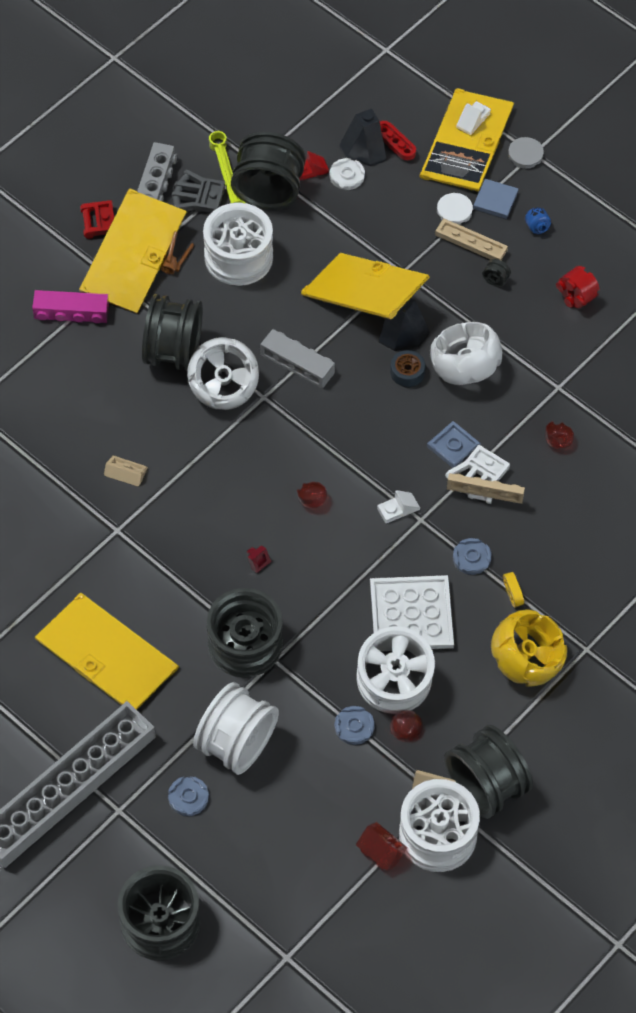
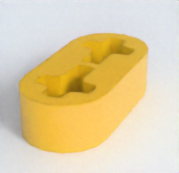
(513, 589)

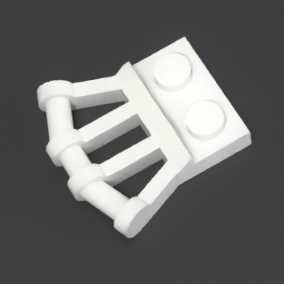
(485, 464)

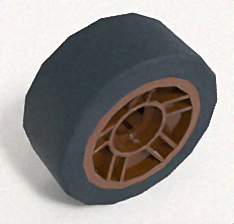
(400, 368)

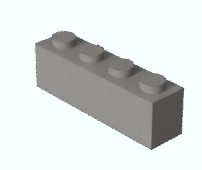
(297, 358)

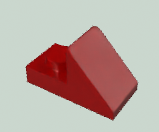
(314, 166)

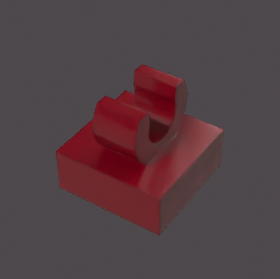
(258, 558)

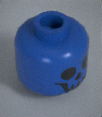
(538, 220)

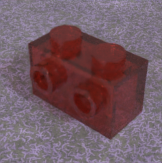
(381, 846)

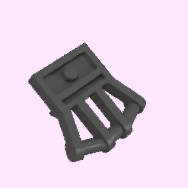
(208, 197)

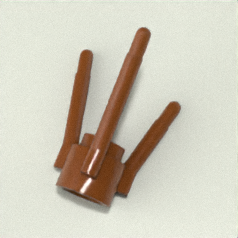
(170, 264)

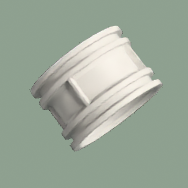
(400, 640)

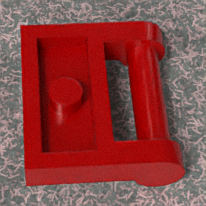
(104, 218)

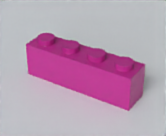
(70, 306)

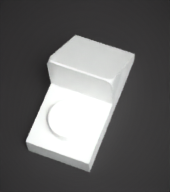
(472, 117)
(398, 507)

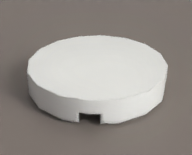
(347, 174)
(455, 208)

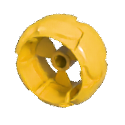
(514, 659)

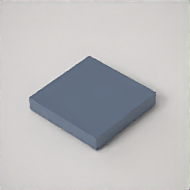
(495, 198)
(453, 444)

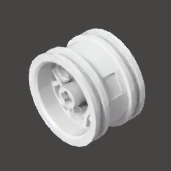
(238, 244)
(235, 728)
(429, 846)

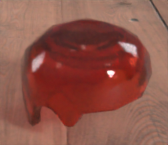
(558, 435)
(312, 494)
(406, 725)

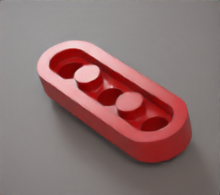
(403, 148)

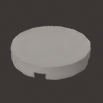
(525, 152)

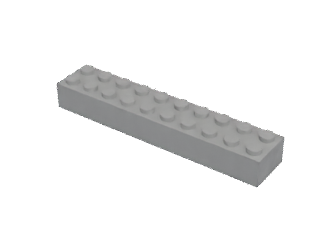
(71, 780)

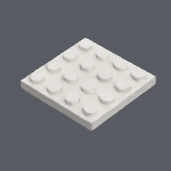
(416, 605)

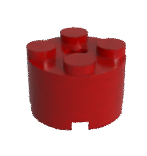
(578, 287)

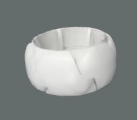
(466, 353)
(246, 376)

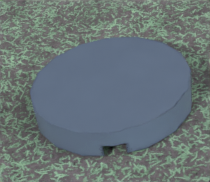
(472, 556)
(354, 725)
(188, 796)

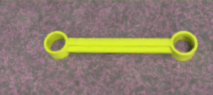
(223, 162)

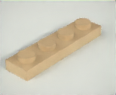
(471, 240)
(485, 488)

